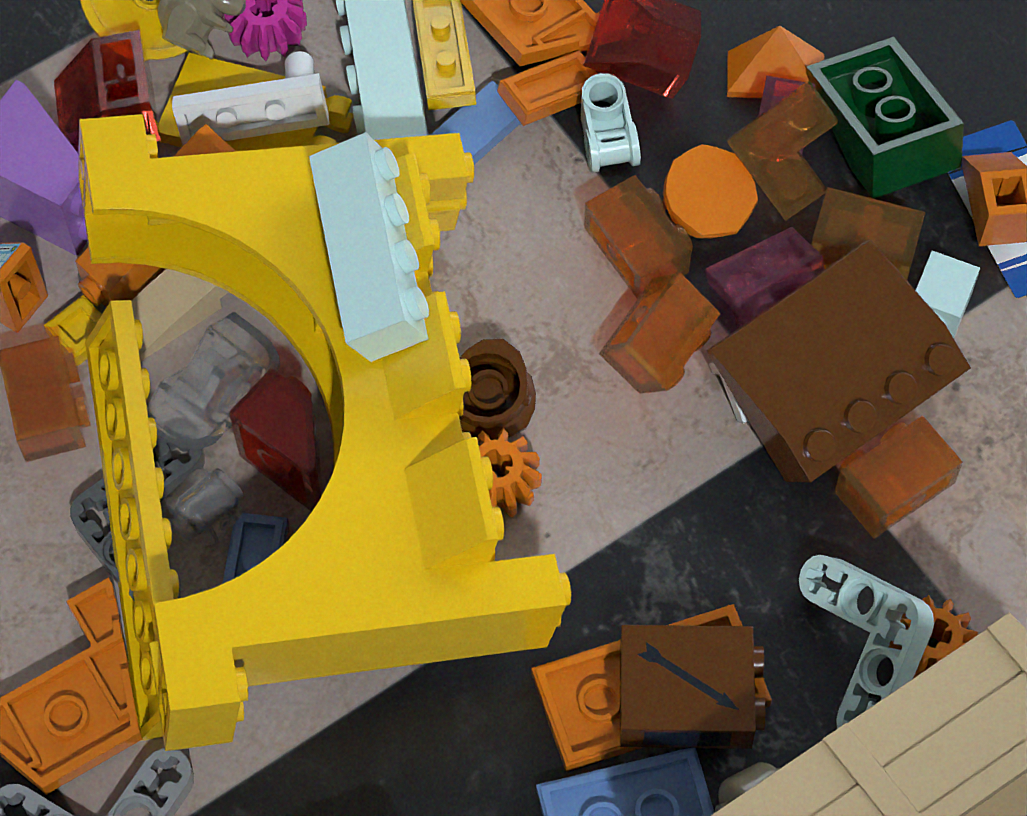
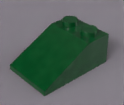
(888, 117)

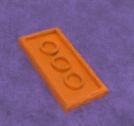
(584, 696)

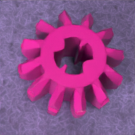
(268, 26)

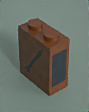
(690, 686)

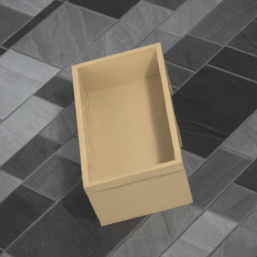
(928, 749)

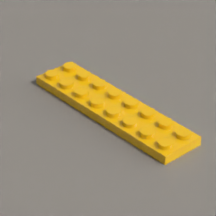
(132, 493)

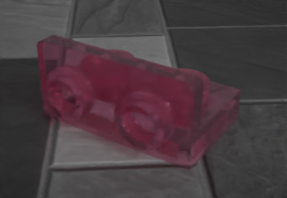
(764, 273)

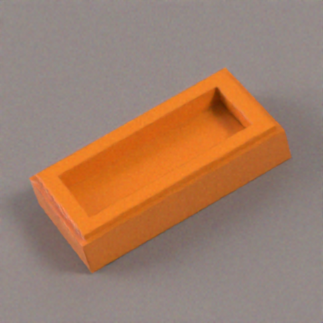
(546, 87)

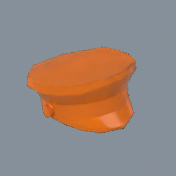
(709, 192)

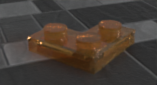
(772, 146)

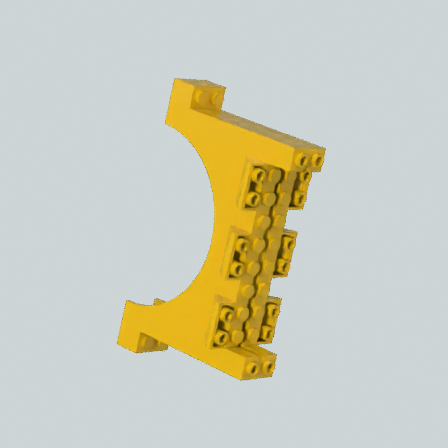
(406, 532)

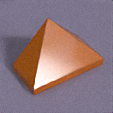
(769, 54)

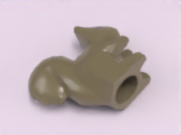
(191, 21)

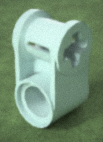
(608, 131)

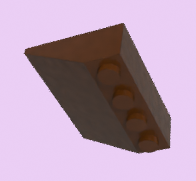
(837, 362)

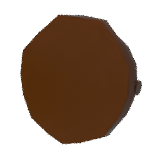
(500, 390)

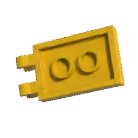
(205, 74)

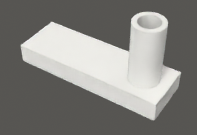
(257, 107)

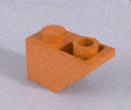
(997, 197)

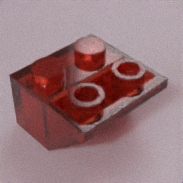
(106, 81)

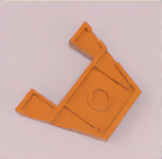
(536, 28)
(78, 708)

